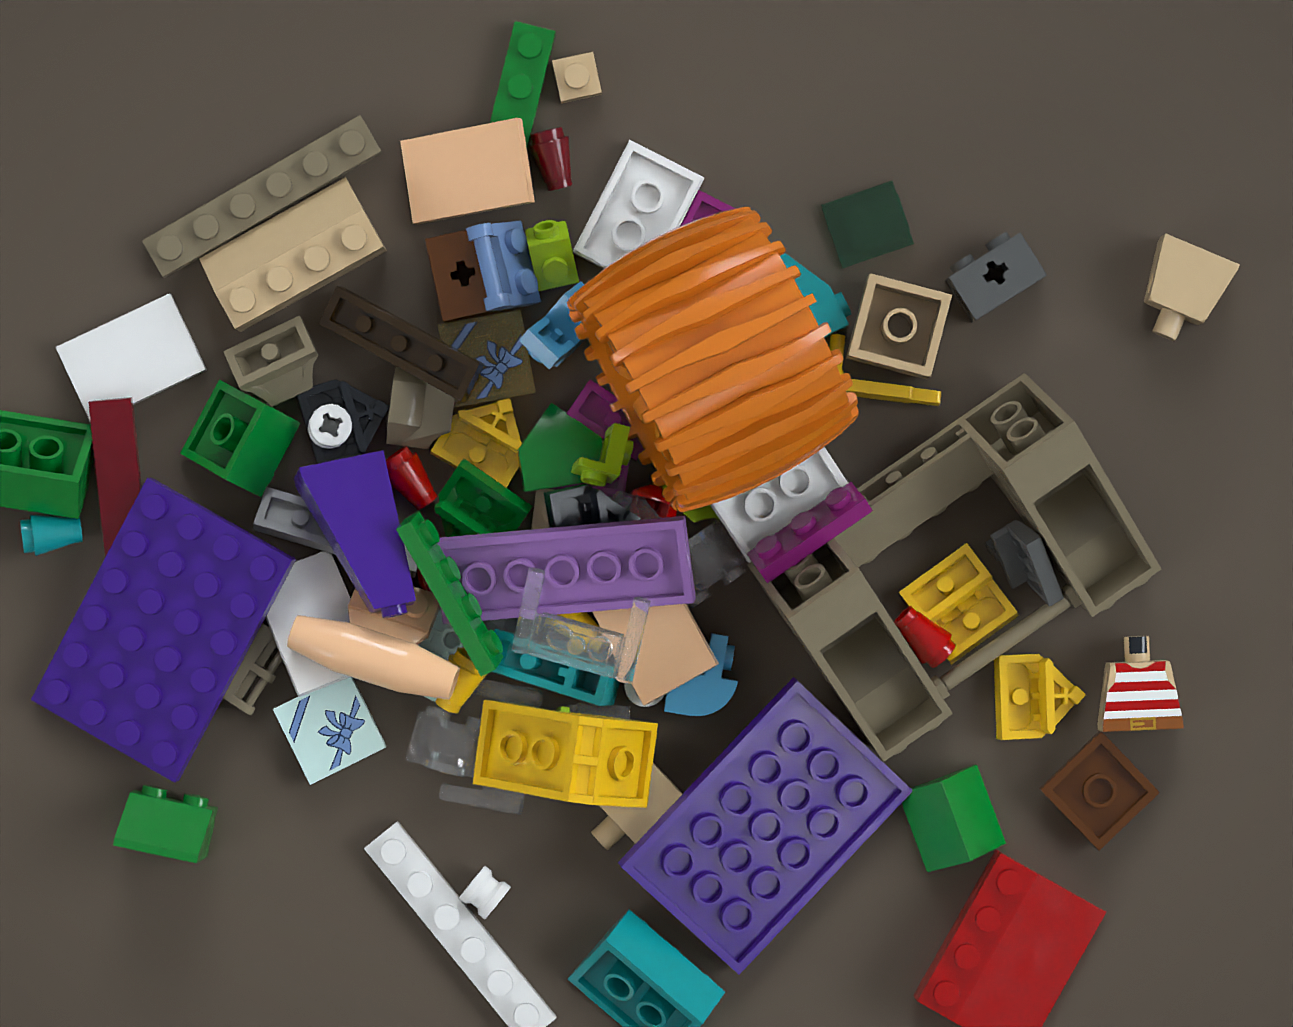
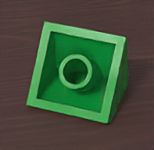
(952, 819)

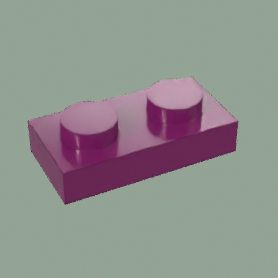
(594, 412)

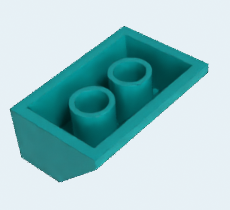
(645, 979)

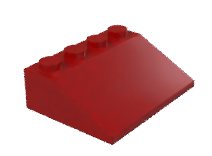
(1009, 949)

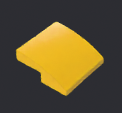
(961, 600)

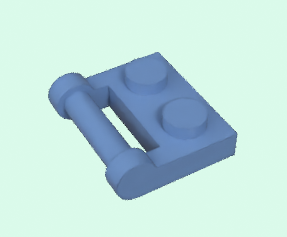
(505, 265)

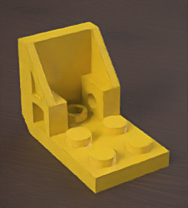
(565, 755)

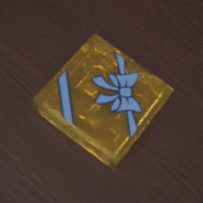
(497, 345)

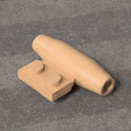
(379, 648)

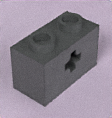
(1020, 272)

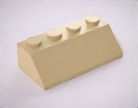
(292, 255)

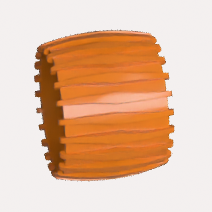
(714, 358)

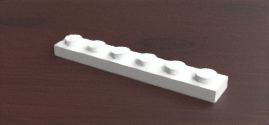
(458, 929)

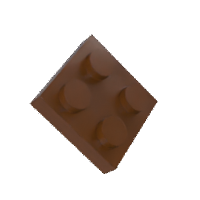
(1099, 790)

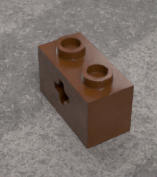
(445, 255)

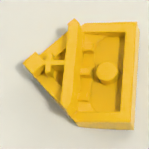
(484, 438)
(1030, 696)

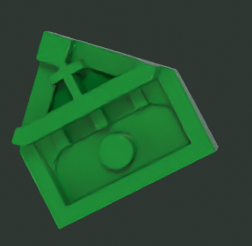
(553, 448)
(478, 504)

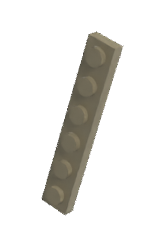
(262, 196)

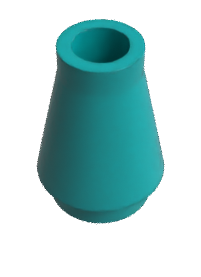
(49, 533)

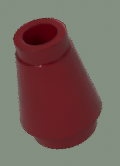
(552, 157)

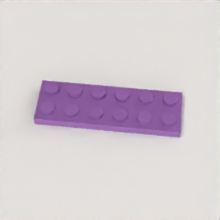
(583, 566)

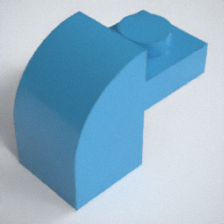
(553, 336)
(709, 690)

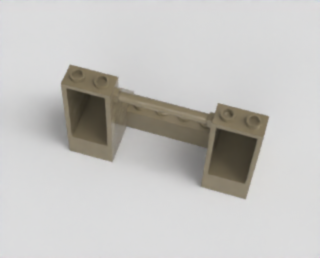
(1056, 490)

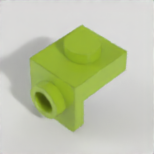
(551, 254)
(614, 453)

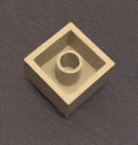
(898, 326)

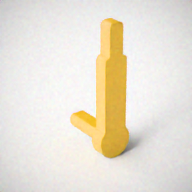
(885, 391)

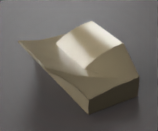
(275, 362)
(417, 412)

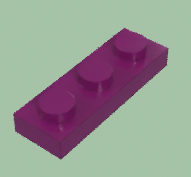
(809, 531)

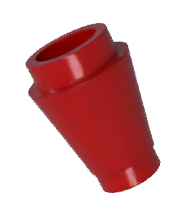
(410, 477)
(925, 637)

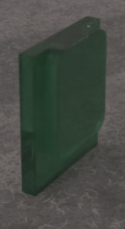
(867, 224)

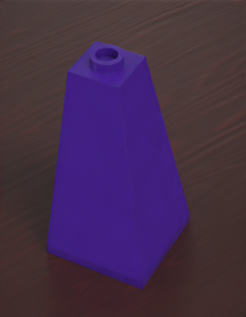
(360, 520)

